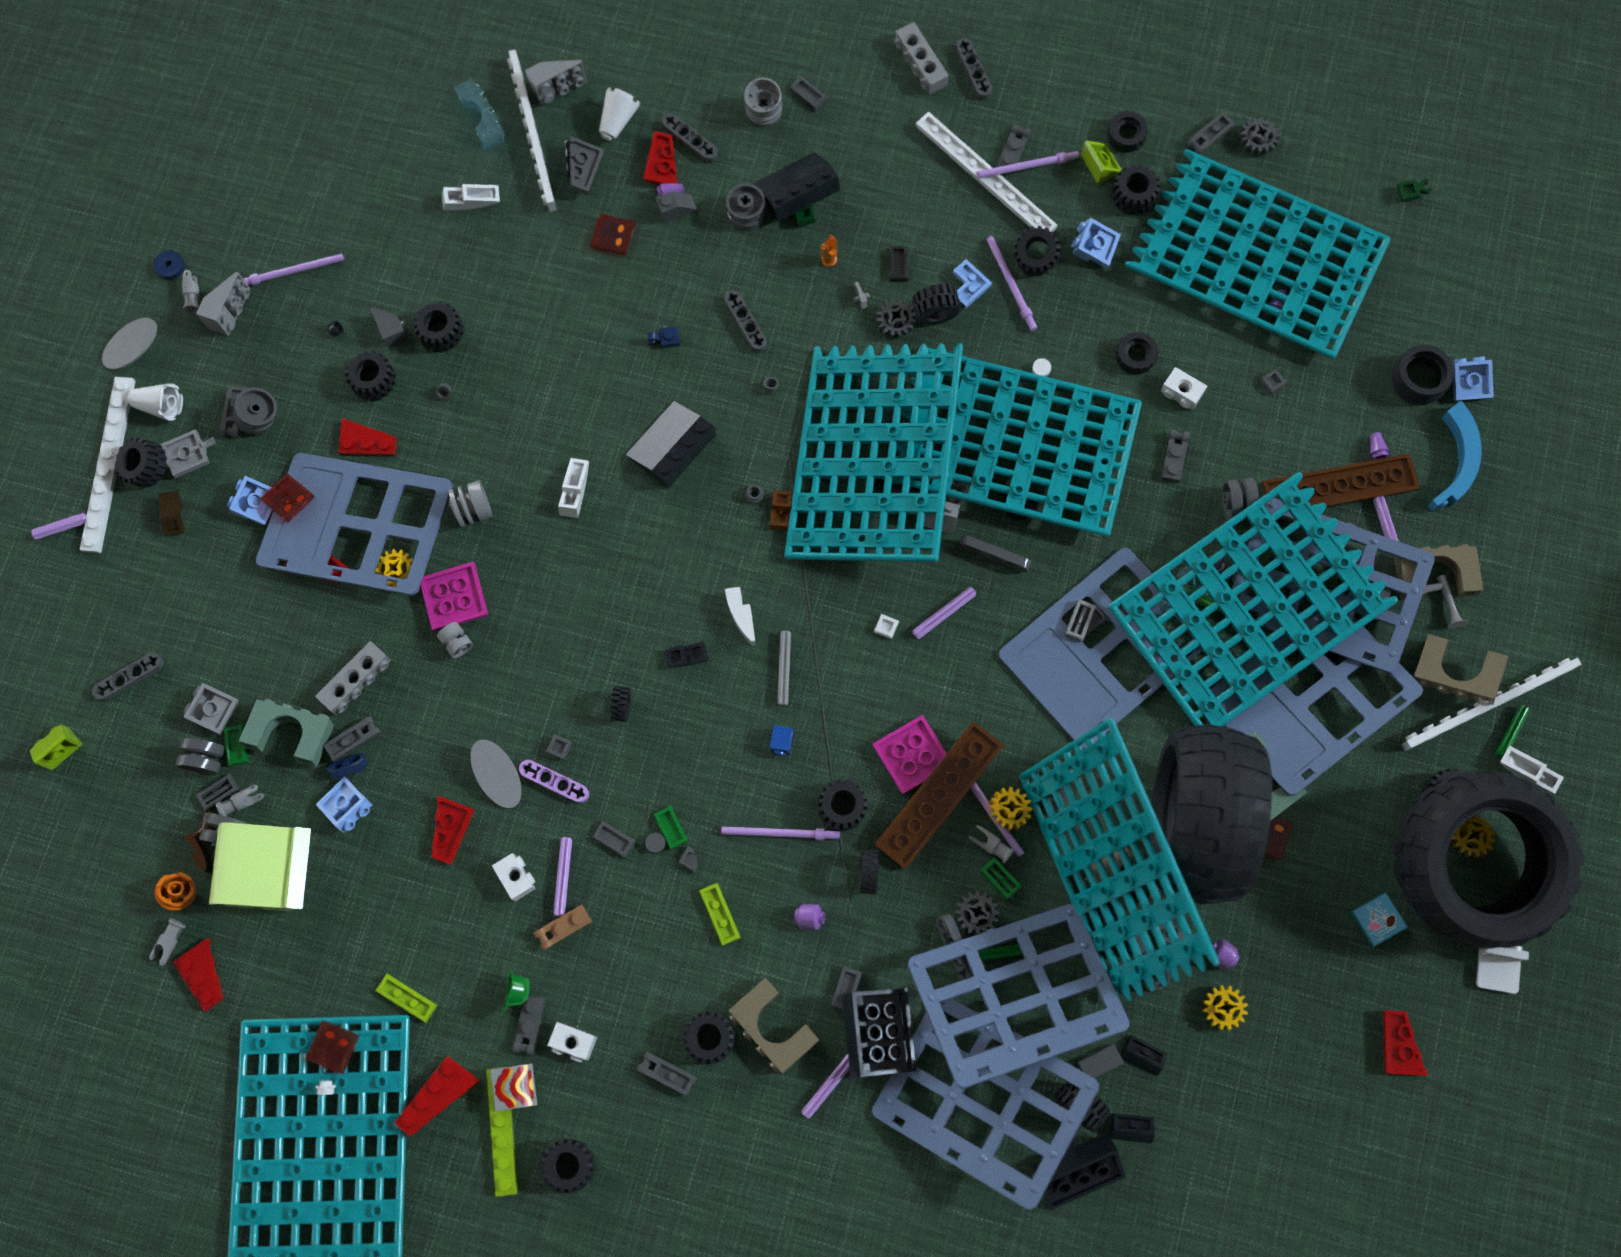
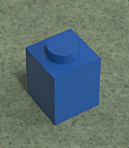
(781, 740)

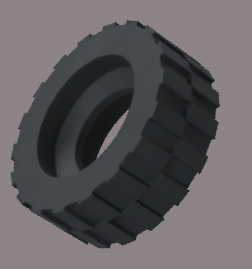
(1129, 118)
(1130, 365)
(868, 871)

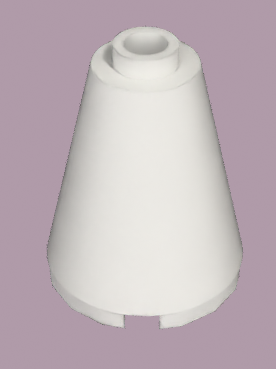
(616, 113)
(157, 400)

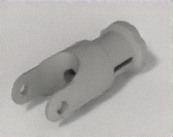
(190, 292)
(239, 801)
(994, 845)
(167, 941)

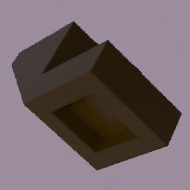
(170, 513)

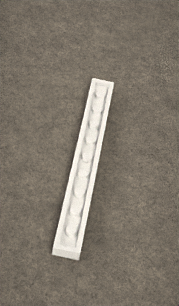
(532, 136)
(972, 163)
(106, 469)
(1514, 691)

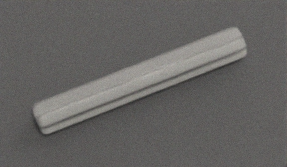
(784, 667)

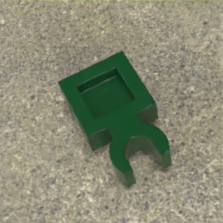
(1411, 190)
(805, 216)

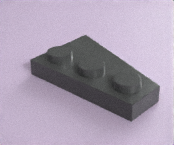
(583, 164)

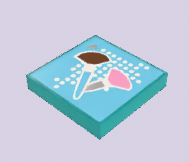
(1379, 919)

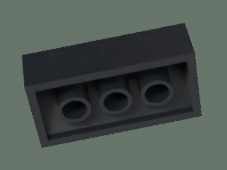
(1083, 1171)

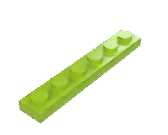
(502, 1146)

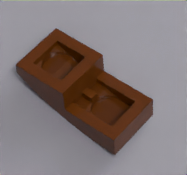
(781, 510)
(201, 856)

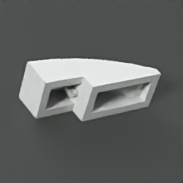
(470, 197)
(573, 488)
(741, 614)
(1532, 770)

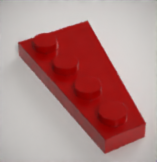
(442, 1089)

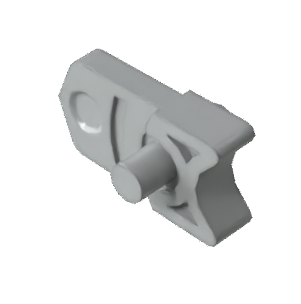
(861, 297)

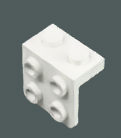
(1500, 968)

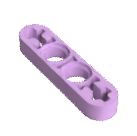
(553, 783)

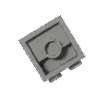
(210, 708)

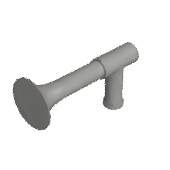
(1456, 620)

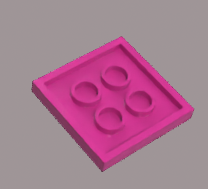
(453, 596)
(910, 754)

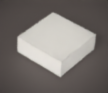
(886, 626)

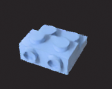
(1095, 242)
(1472, 379)
(248, 502)
(344, 805)

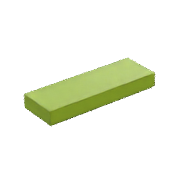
(719, 914)
(406, 998)

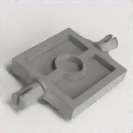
(187, 453)

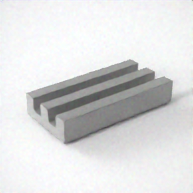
(1075, 635)

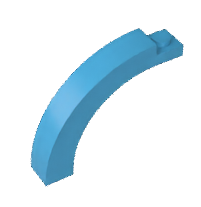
(1469, 448)

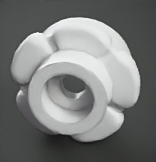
(325, 1088)

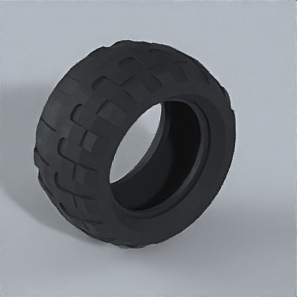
(1213, 810)
(1548, 874)

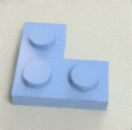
(974, 283)

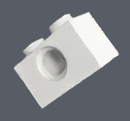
(1180, 379)
(506, 868)
(563, 1033)

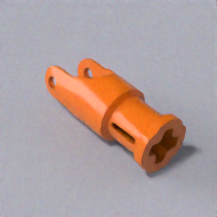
(829, 252)

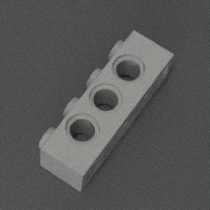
(929, 62)
(342, 680)

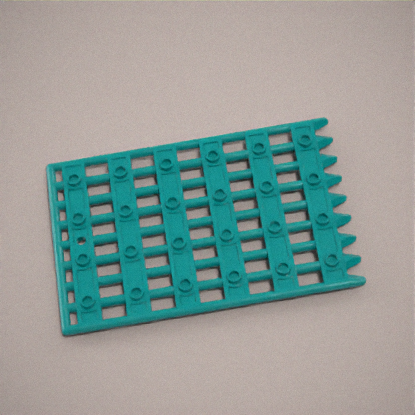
(1274, 259)
(1031, 443)
(874, 467)
(1237, 614)
(1116, 839)
(319, 1126)

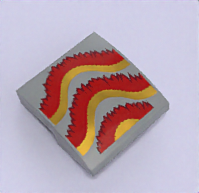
(513, 1087)

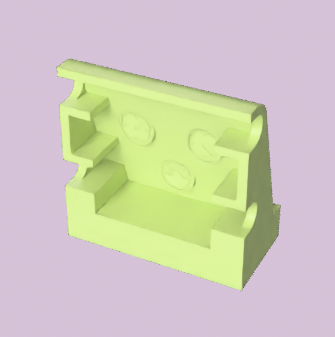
(260, 866)

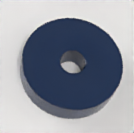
(172, 271)

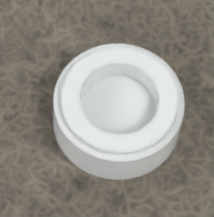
(1041, 367)

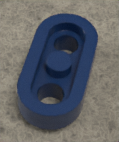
(347, 766)

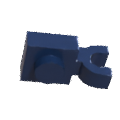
(667, 337)

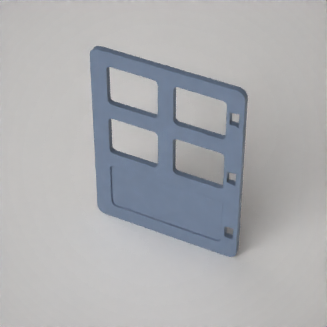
(311, 534)
(1069, 675)
(1293, 733)

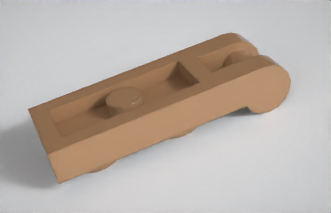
(563, 926)

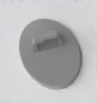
(129, 343)
(496, 773)

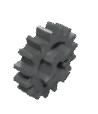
(1260, 135)
(894, 311)
(967, 908)

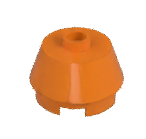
(175, 891)

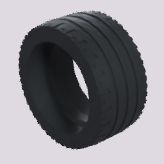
(1432, 356)

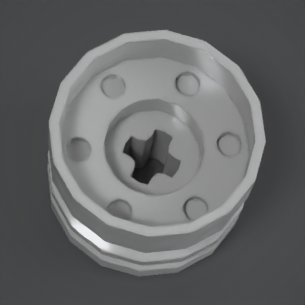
(763, 101)
(470, 503)

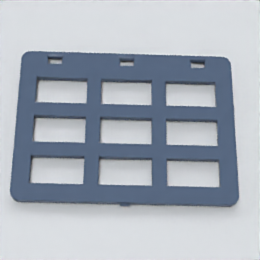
(1355, 646)
(1022, 1052)
(972, 1159)

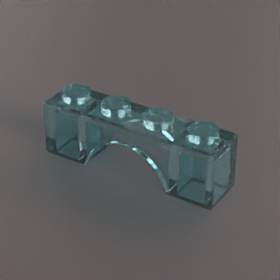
(471, 99)

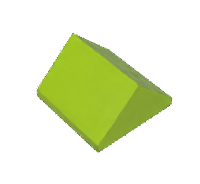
(1100, 161)

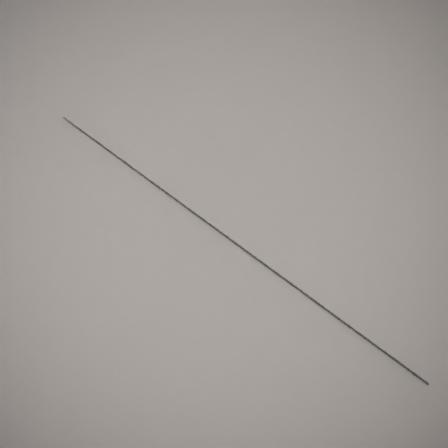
(821, 699)

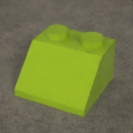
(55, 747)

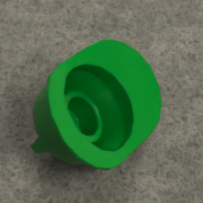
(516, 992)

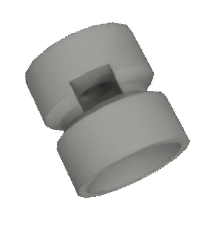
(453, 638)

